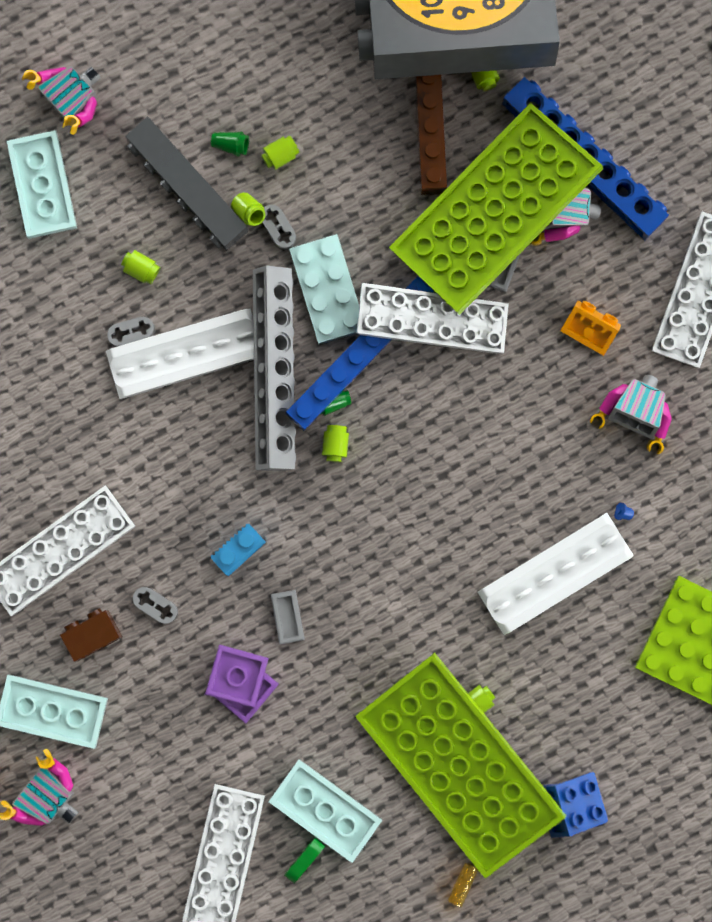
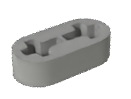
(283, 223)
(130, 325)
(159, 600)

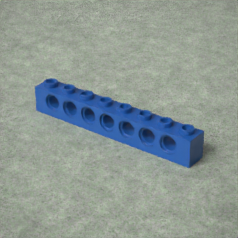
(642, 224)

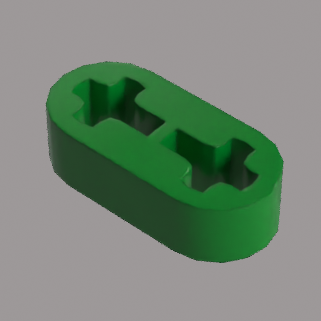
(304, 860)

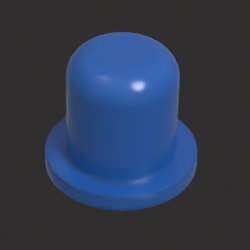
(623, 512)

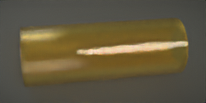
(463, 884)

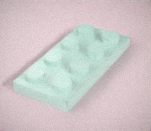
(41, 184)
(327, 288)
(52, 711)
(325, 810)

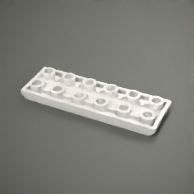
(688, 315)
(430, 320)
(182, 353)
(61, 549)
(555, 574)
(223, 855)

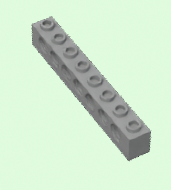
(267, 356)

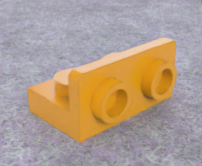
(591, 327)

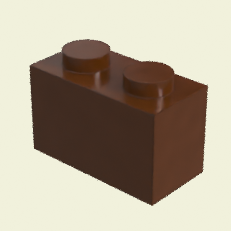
(90, 635)

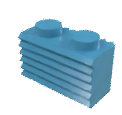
(238, 549)

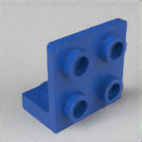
(580, 802)

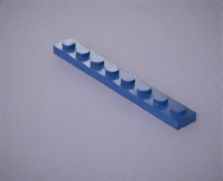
(341, 373)

